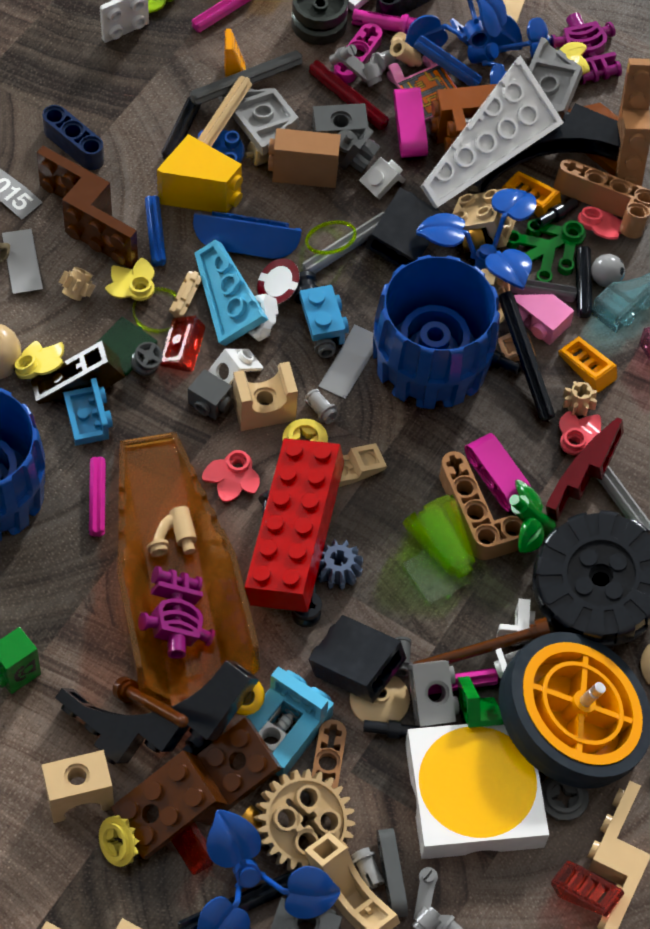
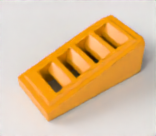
(233, 57)
(548, 195)
(600, 376)

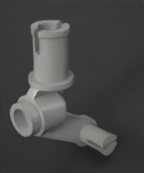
(368, 72)
(424, 915)

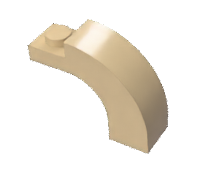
(356, 899)

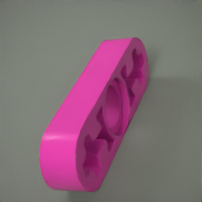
(369, 48)

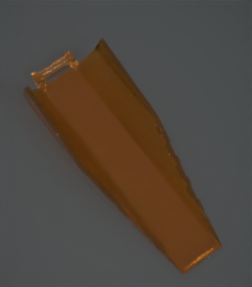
(151, 483)

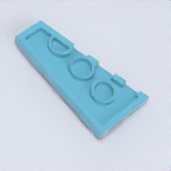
(227, 294)

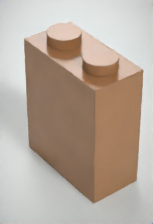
(304, 157)

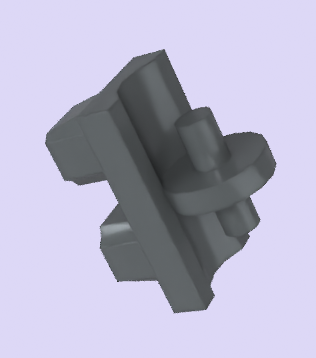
(359, 150)

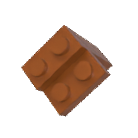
(454, 110)

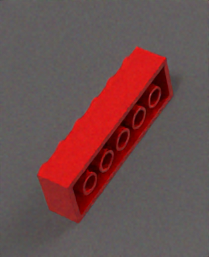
(295, 525)

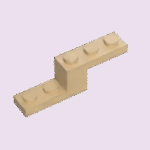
(618, 859)

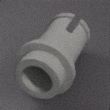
(326, 412)
(368, 868)

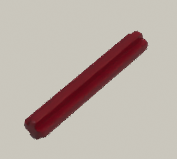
(347, 93)

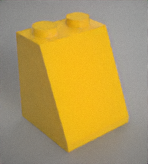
(199, 178)

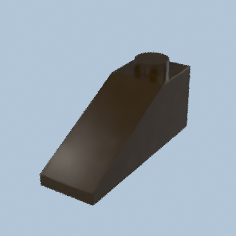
(77, 373)

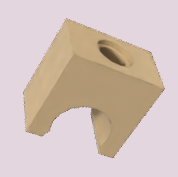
(278, 392)
(64, 795)

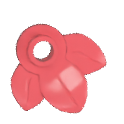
(600, 222)
(578, 431)
(232, 480)

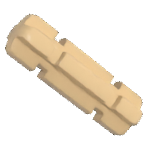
(185, 294)

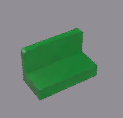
(477, 710)

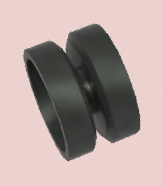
(319, 20)

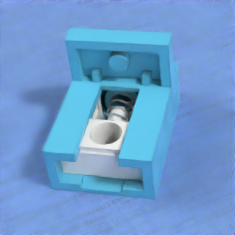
(298, 702)

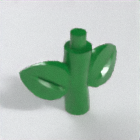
(535, 523)

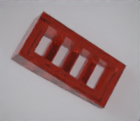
(572, 876)

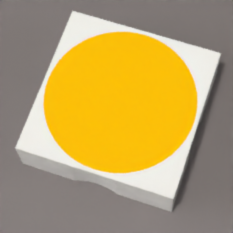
(473, 792)

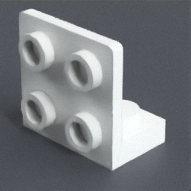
(122, 17)

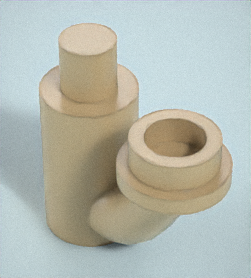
(404, 51)
(181, 522)

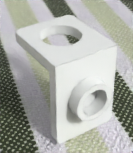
(236, 361)

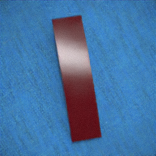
(589, 462)

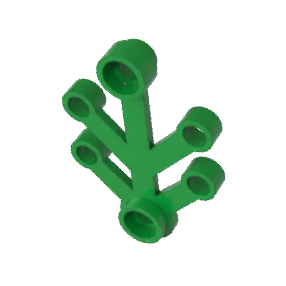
(547, 248)

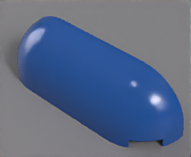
(247, 234)

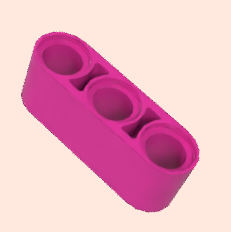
(410, 122)
(495, 468)

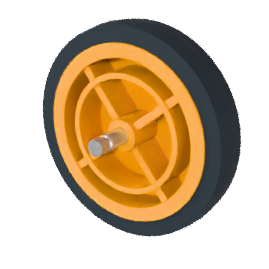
(575, 710)

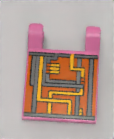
(428, 80)

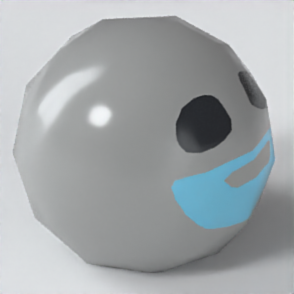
(607, 269)

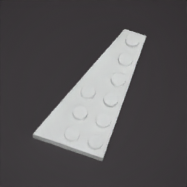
(502, 127)

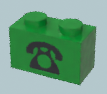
(18, 661)

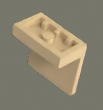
(479, 213)

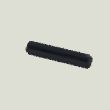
(180, 128)
(583, 282)

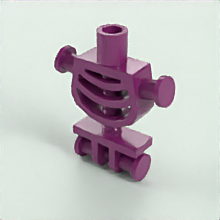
(595, 39)
(176, 617)

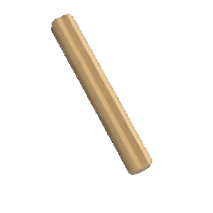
(225, 110)

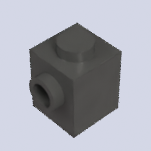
(210, 395)

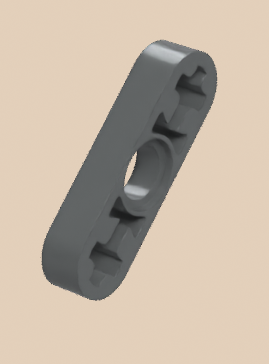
(392, 872)

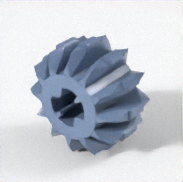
(349, 568)

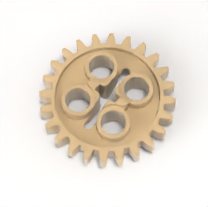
(323, 802)

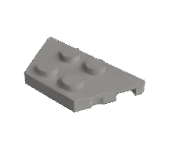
(555, 75)
(261, 114)

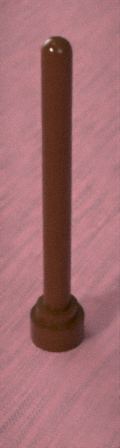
(536, 630)
(127, 691)

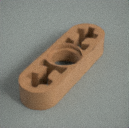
(339, 744)

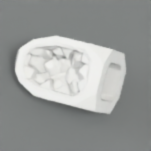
(270, 308)

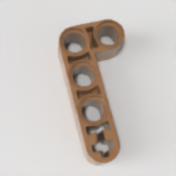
(607, 194)
(474, 504)

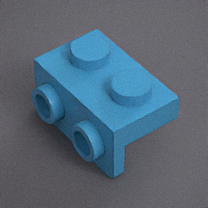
(323, 313)
(87, 414)

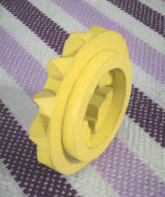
(308, 428)
(115, 851)

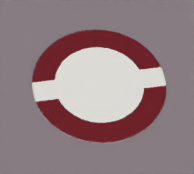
(279, 279)

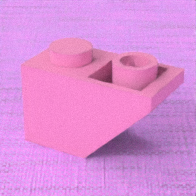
(544, 315)

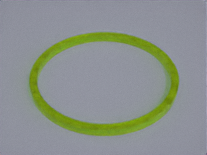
(331, 251)
(145, 327)

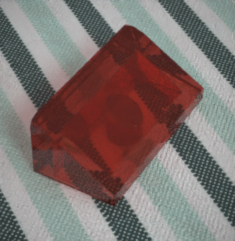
(183, 343)
(193, 849)

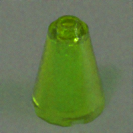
(443, 535)

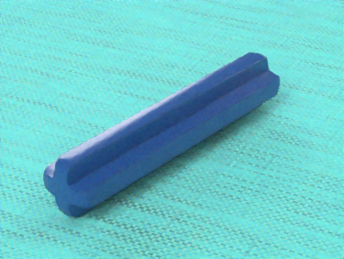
(447, 61)
(155, 231)

